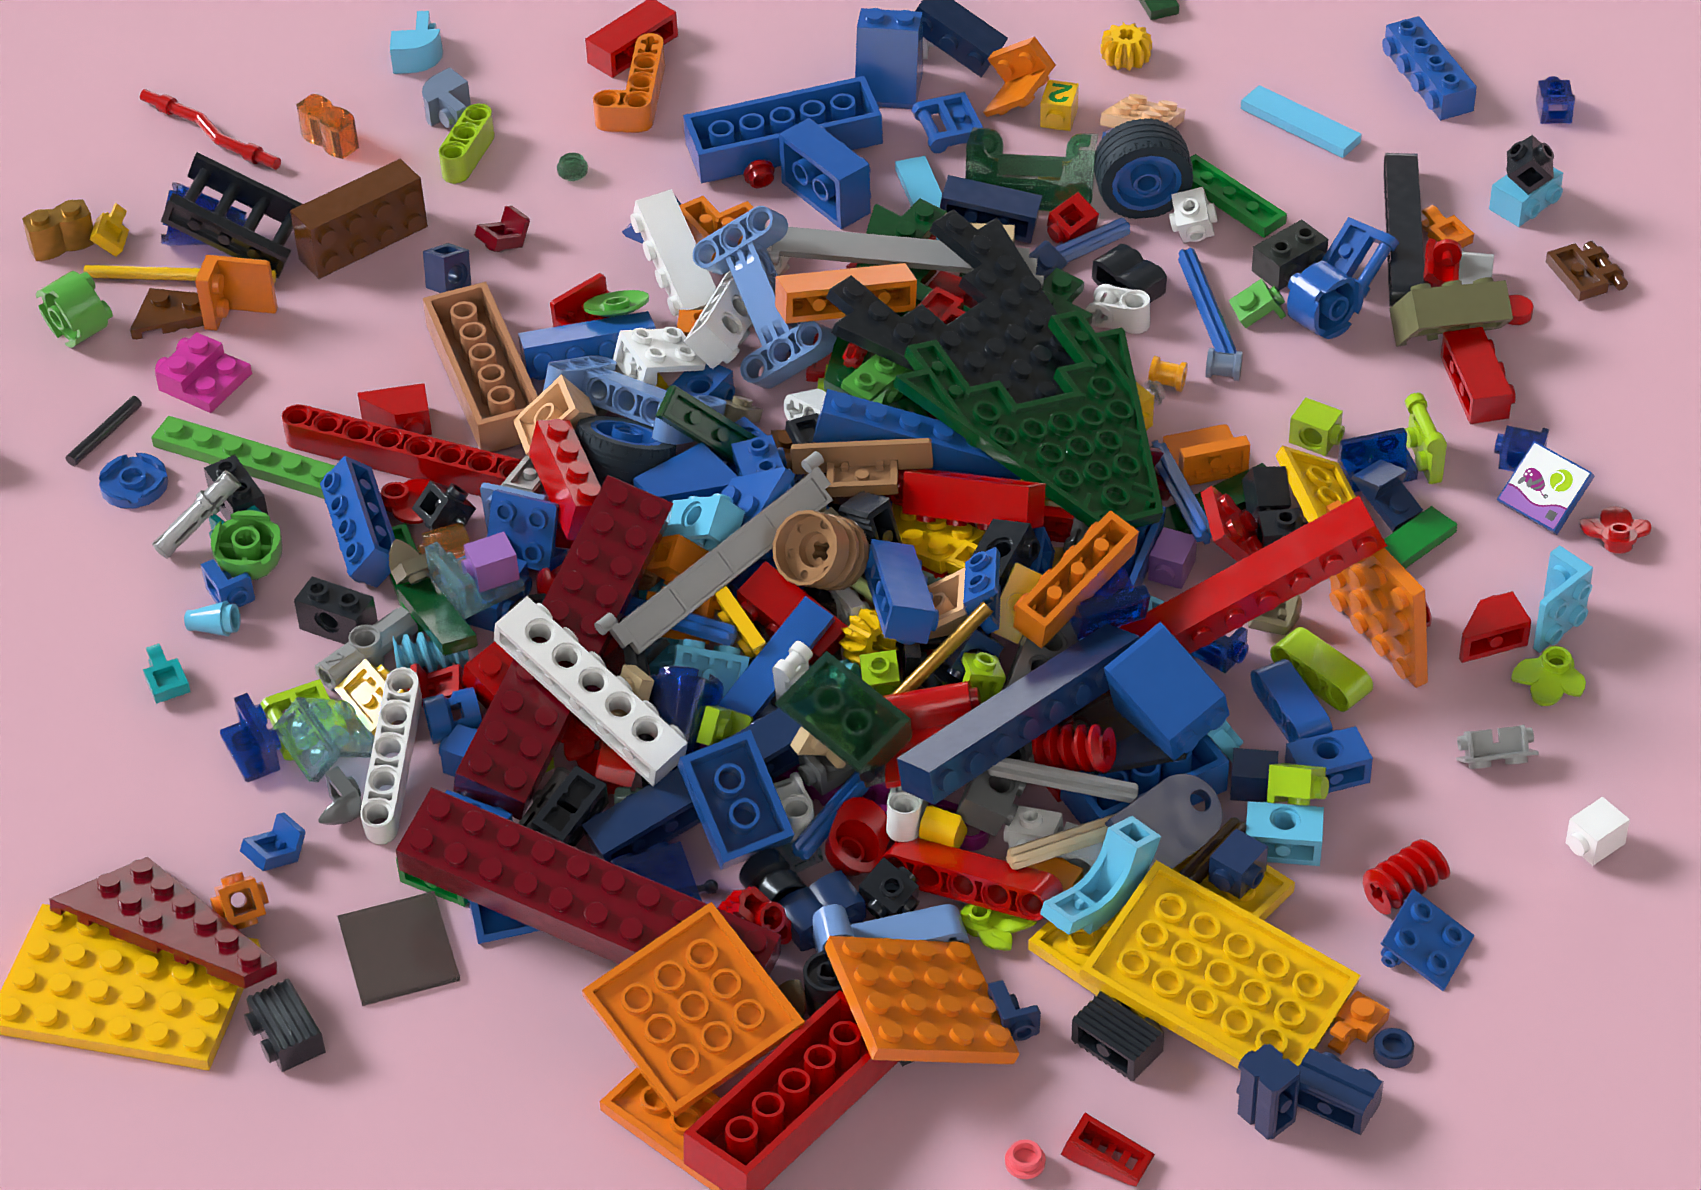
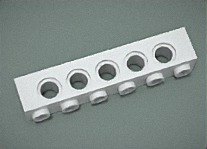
(724, 321)
(649, 758)

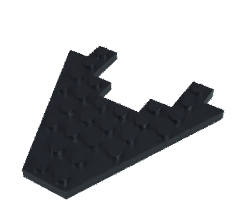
(992, 341)

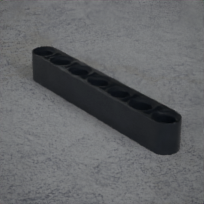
(1403, 223)

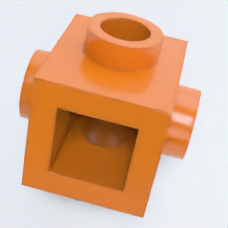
(253, 905)

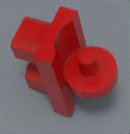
(1442, 261)

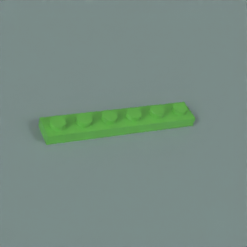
(257, 458)

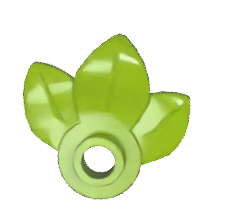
(1550, 676)
(993, 927)

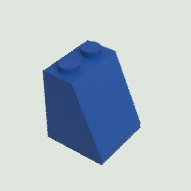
(890, 55)
(688, 474)
(1165, 692)

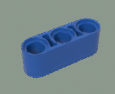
(1289, 701)

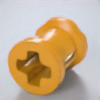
(1168, 373)

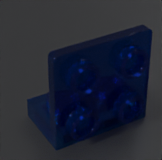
(1113, 604)

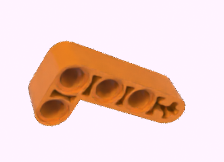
(636, 106)

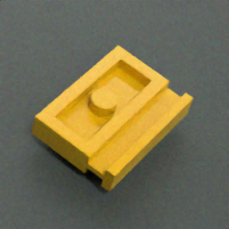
(732, 613)

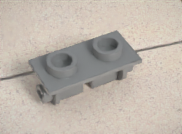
(1511, 746)

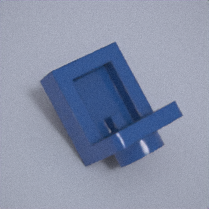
(275, 847)

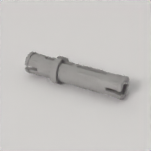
(206, 504)

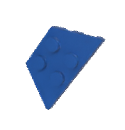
(758, 491)

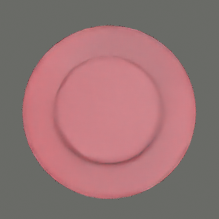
(1025, 1159)

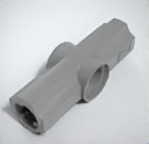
(367, 643)

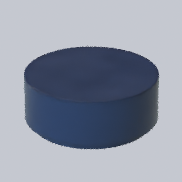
(1393, 1048)

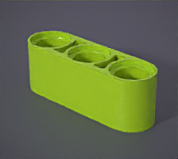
(466, 143)
(1324, 669)

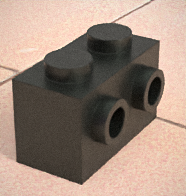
(1288, 253)

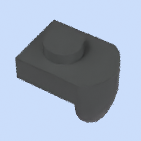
(345, 797)

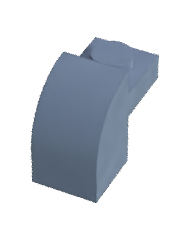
(445, 98)

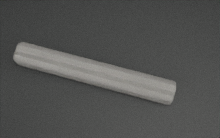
(1065, 780)

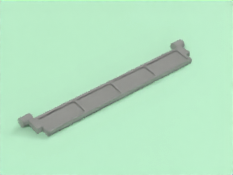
(876, 250)
(719, 565)

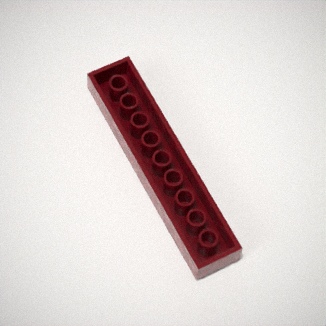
(594, 579)
(551, 882)

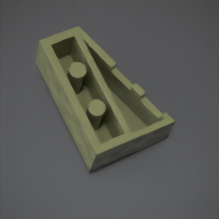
(1450, 308)

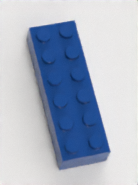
(734, 135)

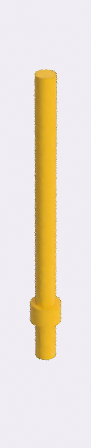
(145, 273)

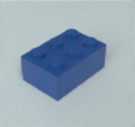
(825, 173)
(735, 799)

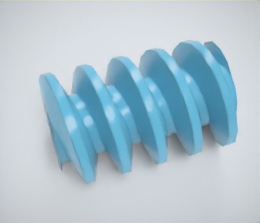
(425, 654)

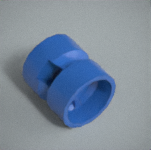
(440, 717)

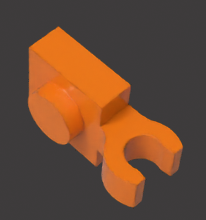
(1445, 228)
(1358, 1019)

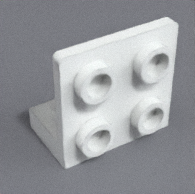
(646, 352)

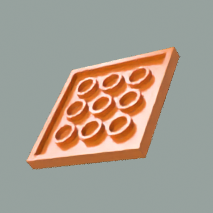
(1387, 608)
(920, 1000)
(692, 1009)

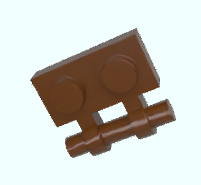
(1579, 270)

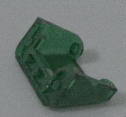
(1047, 176)

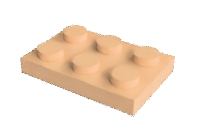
(1138, 107)

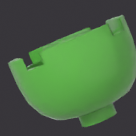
(247, 544)

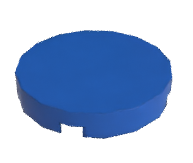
(133, 480)

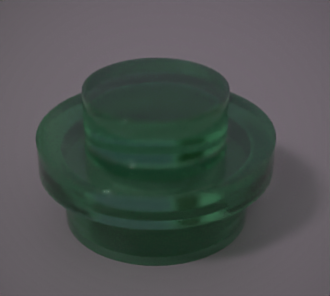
(572, 166)

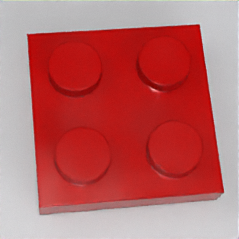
(1229, 525)

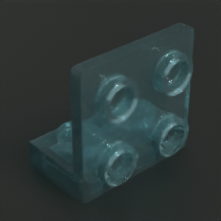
(460, 587)
(321, 732)

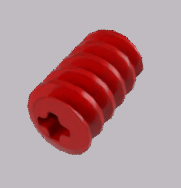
(1076, 748)
(1409, 869)

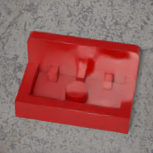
(570, 306)

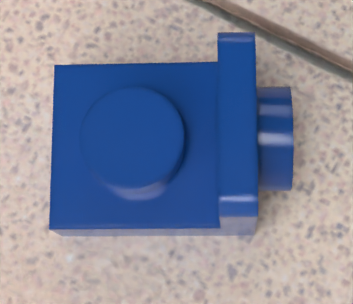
(224, 587)

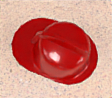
(857, 837)

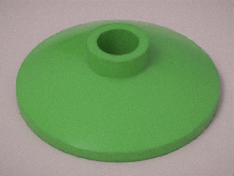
(616, 303)

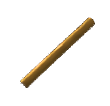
(945, 649)

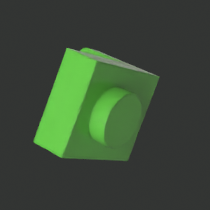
(1257, 302)

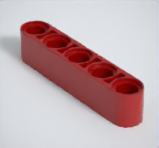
(975, 878)

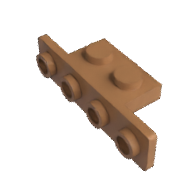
(865, 464)

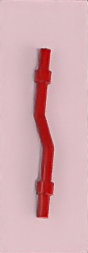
(249, 152)

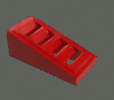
(1101, 1134)

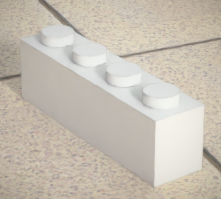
(671, 249)

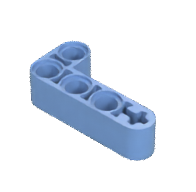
(929, 924)

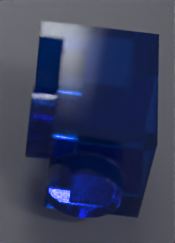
(1554, 92)
(1515, 444)

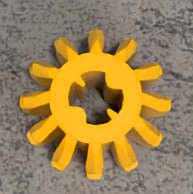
(1126, 46)
(865, 636)

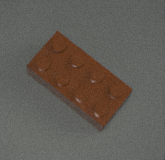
(359, 218)

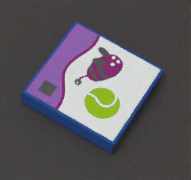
(1545, 487)

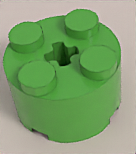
(73, 308)

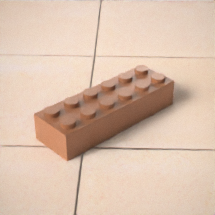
(480, 363)

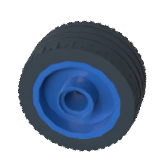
(1141, 168)
(621, 447)

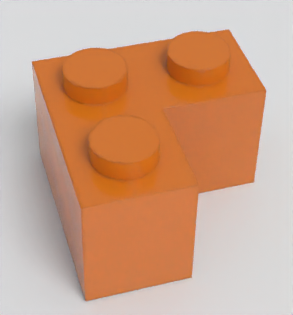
(706, 219)

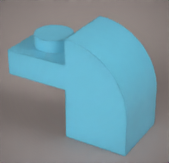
(416, 49)

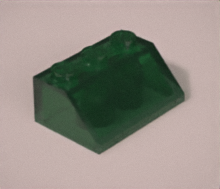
(846, 715)

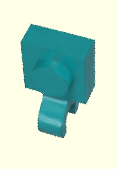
(164, 677)

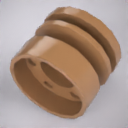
(820, 550)

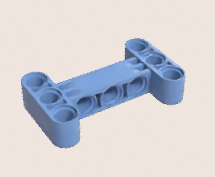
(756, 283)
(617, 392)

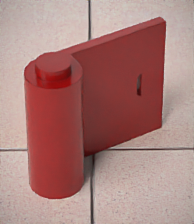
(929, 713)

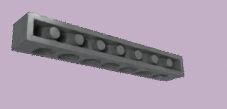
(981, 804)

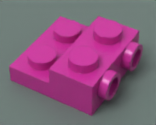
(201, 372)

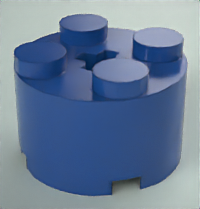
(1324, 299)

